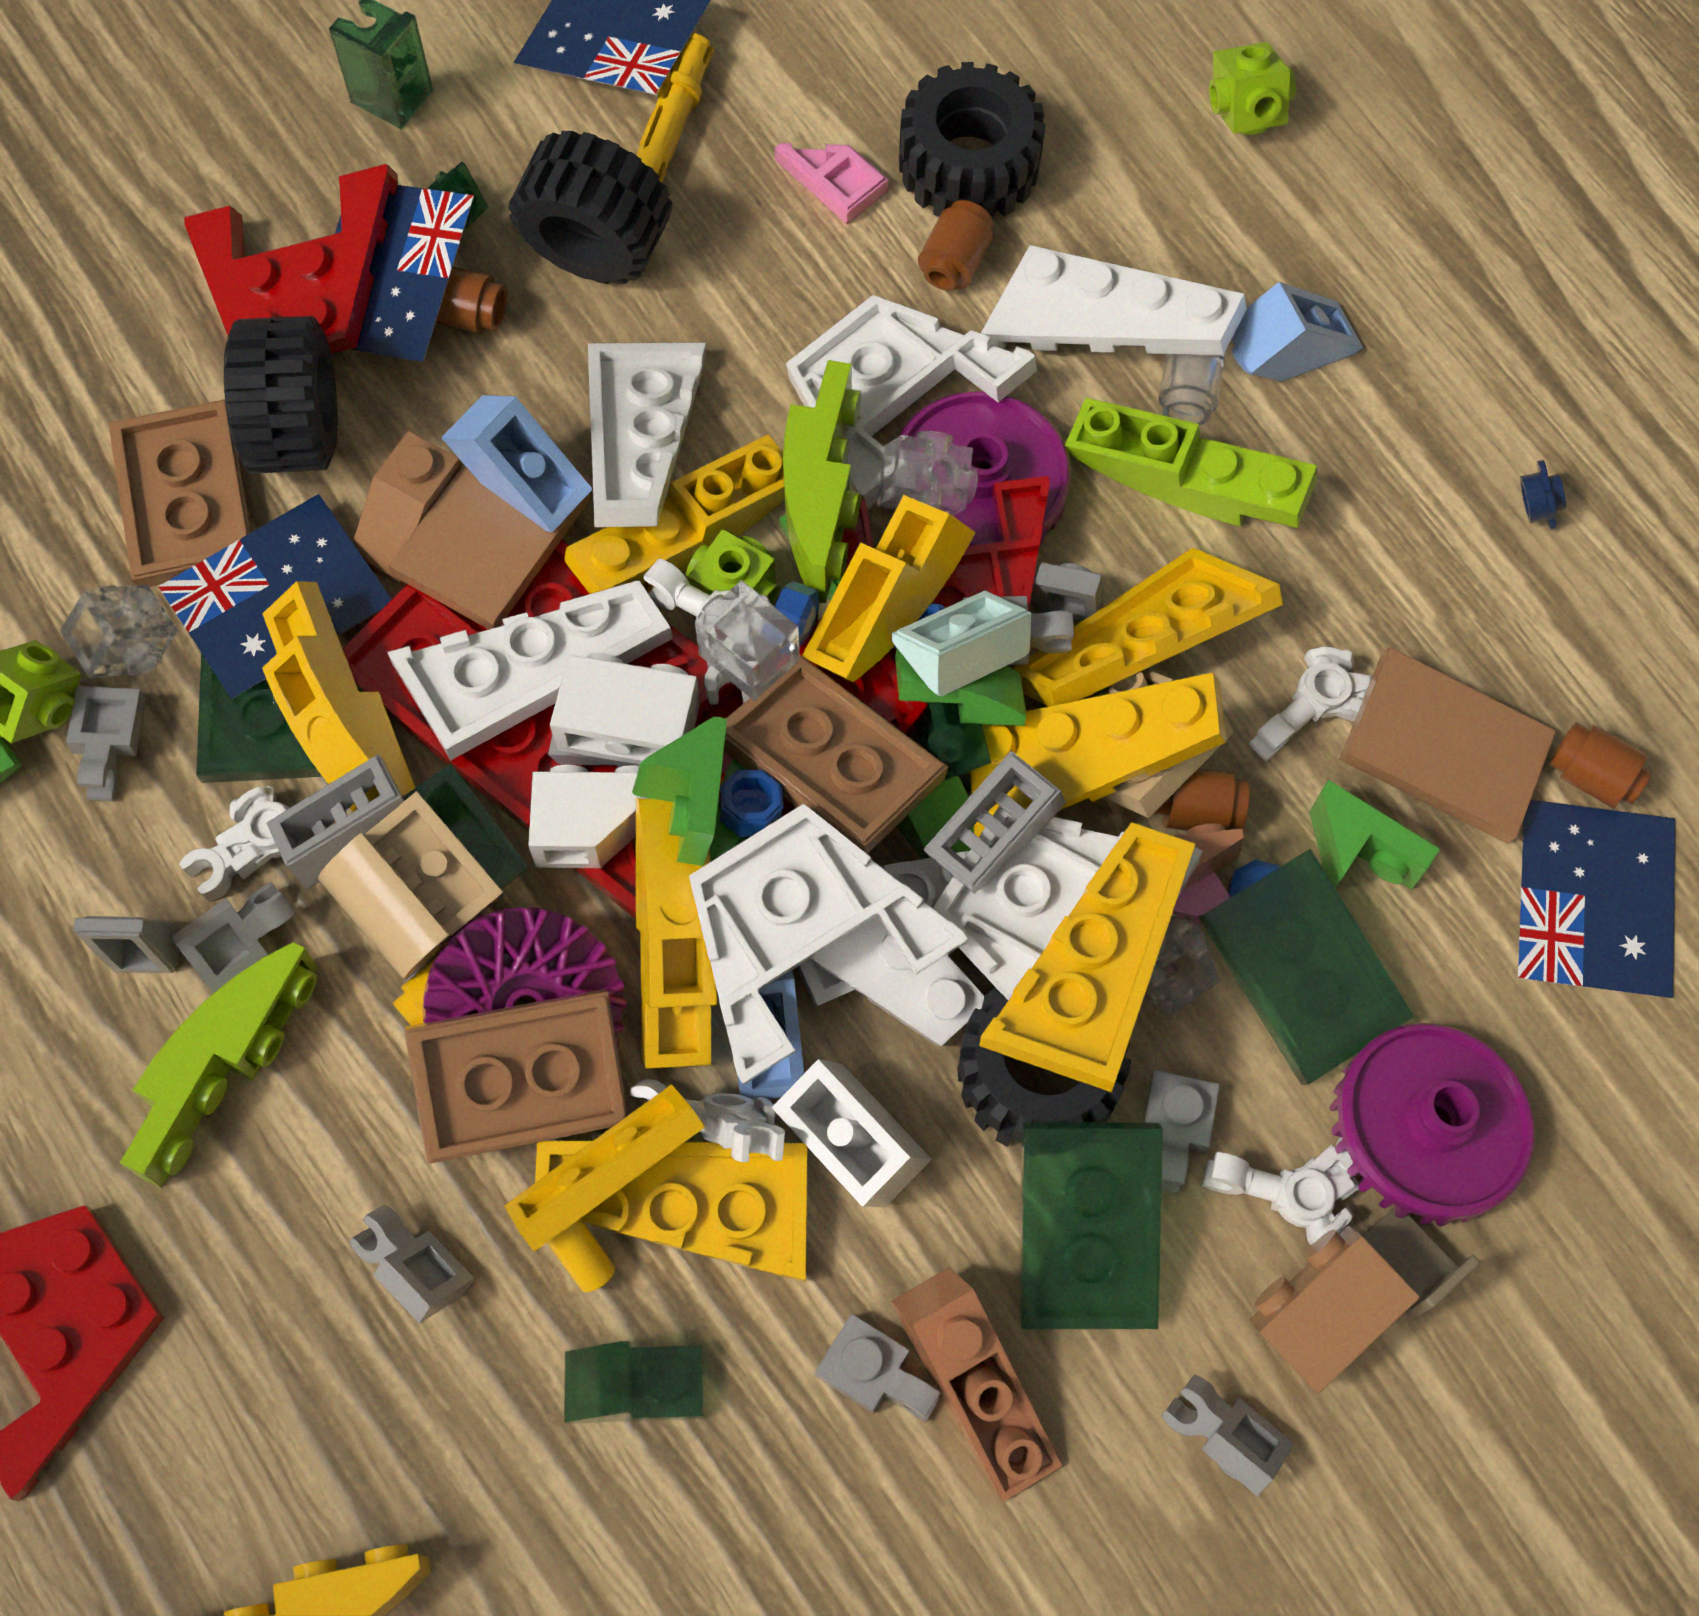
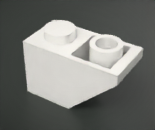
(581, 816)

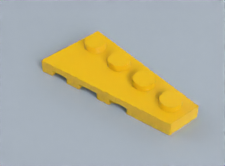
(1149, 623)
(1110, 738)
(1090, 980)
(709, 1204)

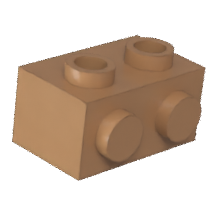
(1332, 1307)

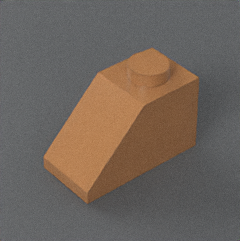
(401, 498)

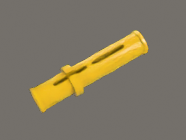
(676, 98)

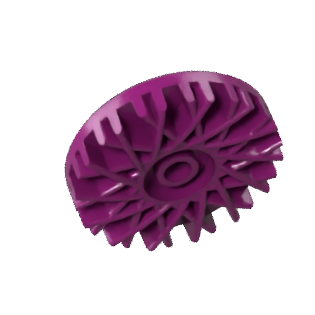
(1007, 445)
(515, 956)
(1434, 1123)

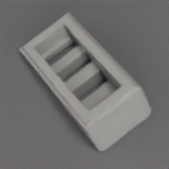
(1009, 773)
(304, 829)
(131, 942)

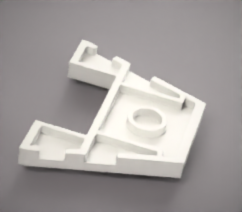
(894, 362)
(1028, 897)
(785, 902)

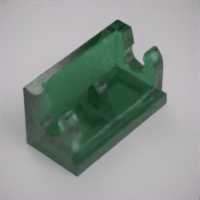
(383, 63)

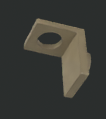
(1417, 1260)

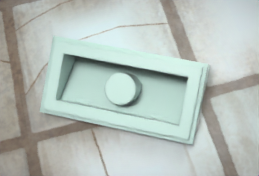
(965, 641)

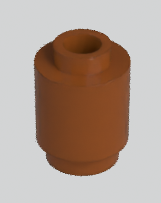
(956, 245)
(472, 302)
(1601, 765)
(1207, 799)

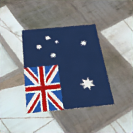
(612, 40)
(411, 270)
(229, 591)
(1597, 899)

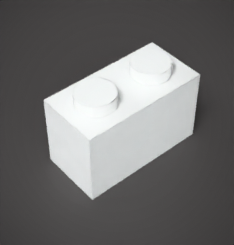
(622, 708)
(851, 1133)

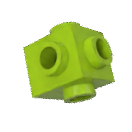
(1251, 88)
(729, 562)
(34, 690)

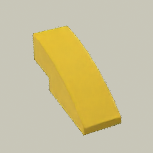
(887, 588)

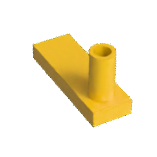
(556, 1203)

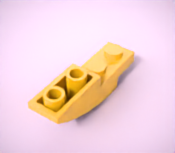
(718, 496)
(319, 695)
(674, 957)
(354, 1591)

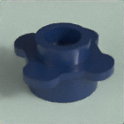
(1542, 495)

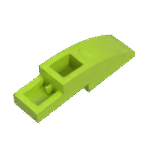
(1177, 466)
(819, 479)
(229, 1031)

